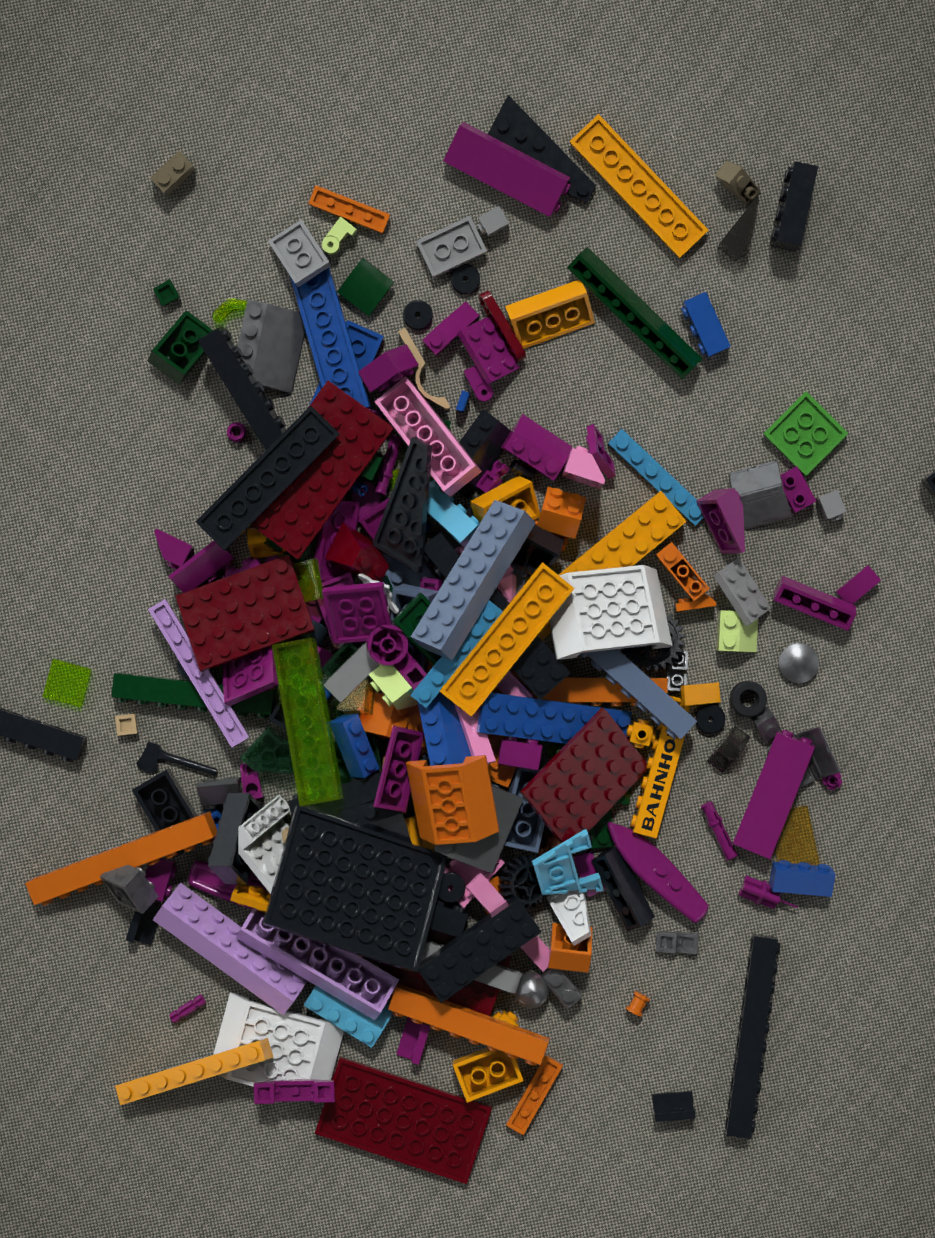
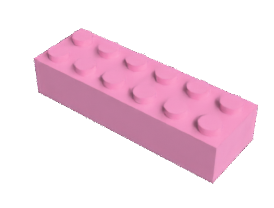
(416, 418)

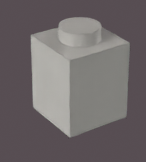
(492, 222)
(831, 506)

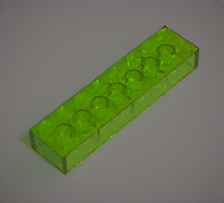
(307, 721)

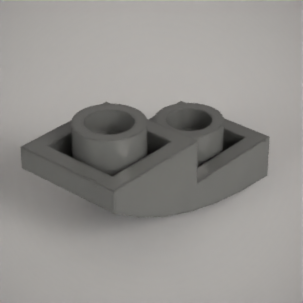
(677, 673)

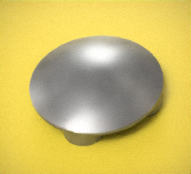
(798, 663)

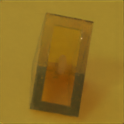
(359, 701)

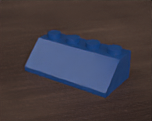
(443, 732)

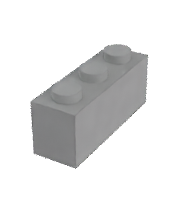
(351, 674)

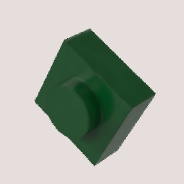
(166, 293)

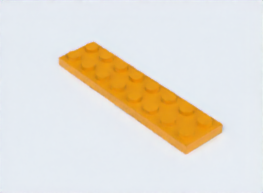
(638, 186)
(507, 639)

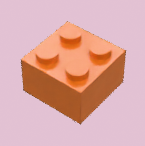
(561, 512)
(565, 955)

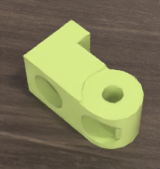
(337, 235)

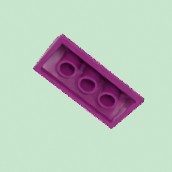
(394, 780)

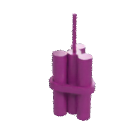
(760, 893)

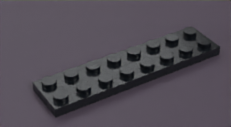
(267, 478)

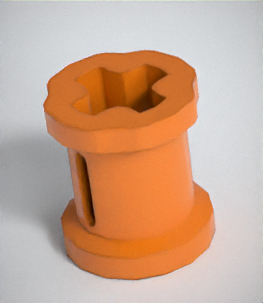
(638, 1003)

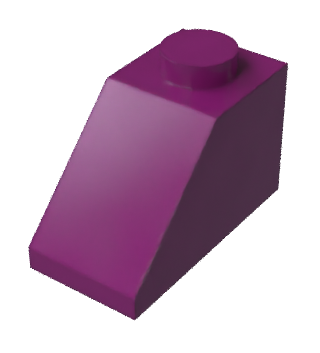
(173, 549)

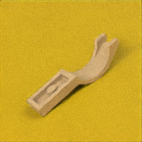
(439, 401)

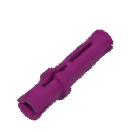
(385, 473)
(721, 834)

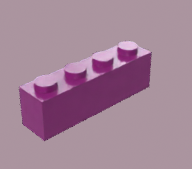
(815, 603)

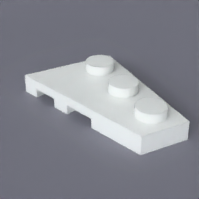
(572, 914)

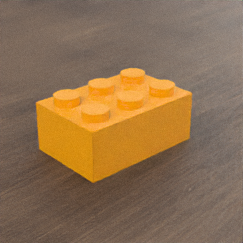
(486, 1073)

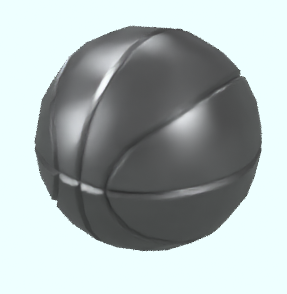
(532, 990)

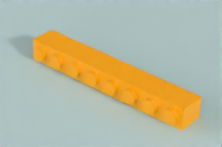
(194, 1071)

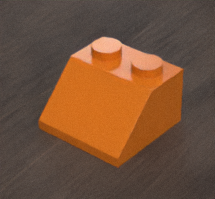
(384, 718)

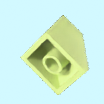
(734, 635)
(393, 686)

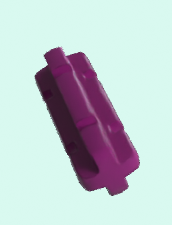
(187, 1008)

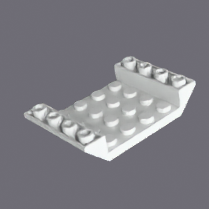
(610, 612)
(262, 842)
(299, 1043)

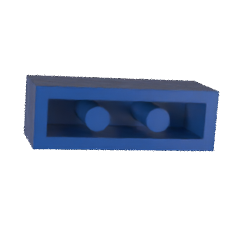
(705, 325)
(354, 745)
(802, 878)

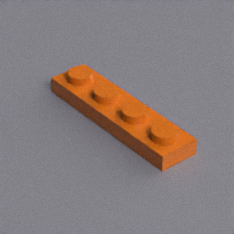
(349, 209)
(534, 1094)

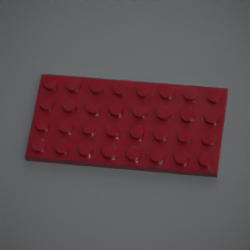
(313, 497)
(404, 1120)

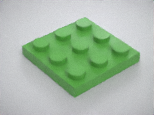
(805, 433)

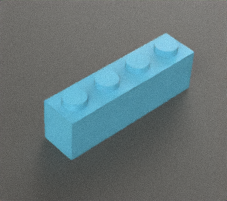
(449, 516)

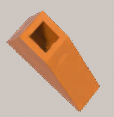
(682, 571)

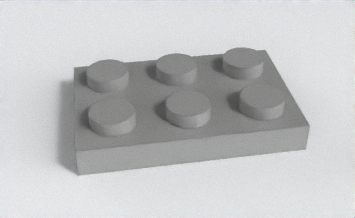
(451, 246)
(299, 253)
(742, 591)

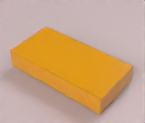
(700, 693)

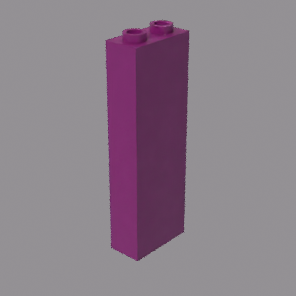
(507, 169)
(774, 793)

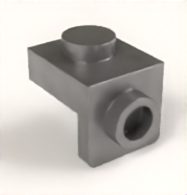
(766, 724)

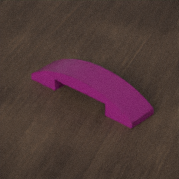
(294, 1090)

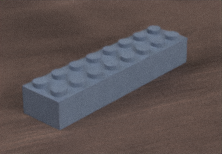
(473, 579)

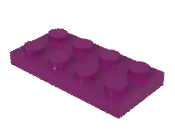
(345, 513)

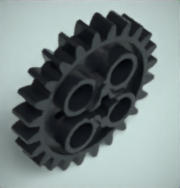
(666, 654)

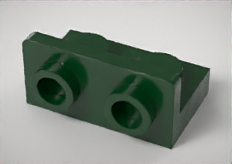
(601, 832)

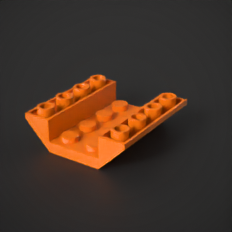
(453, 800)

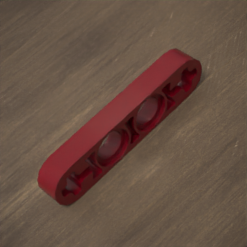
(502, 325)

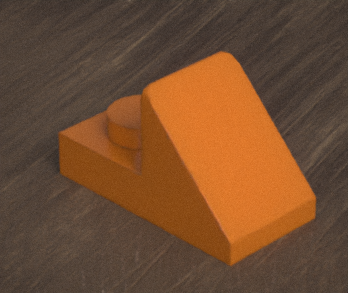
(702, 602)

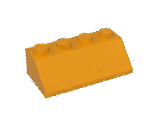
(550, 314)

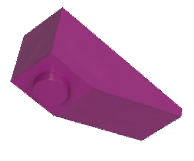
(447, 330)

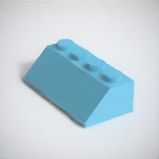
(347, 1017)

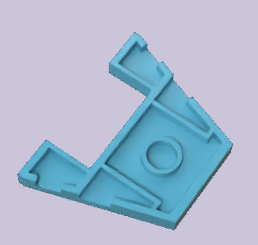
(557, 869)

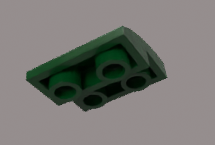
(365, 286)

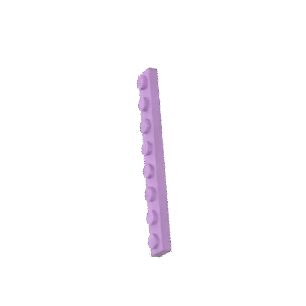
(203, 681)

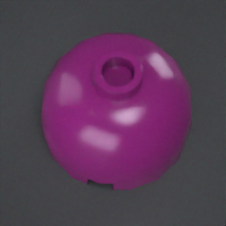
(387, 645)

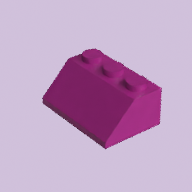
(537, 447)
(202, 567)

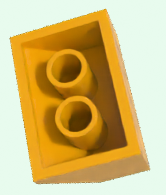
(515, 492)

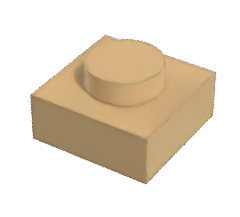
(126, 724)

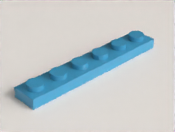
(656, 476)
(444, 668)

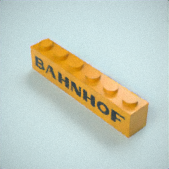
(656, 784)

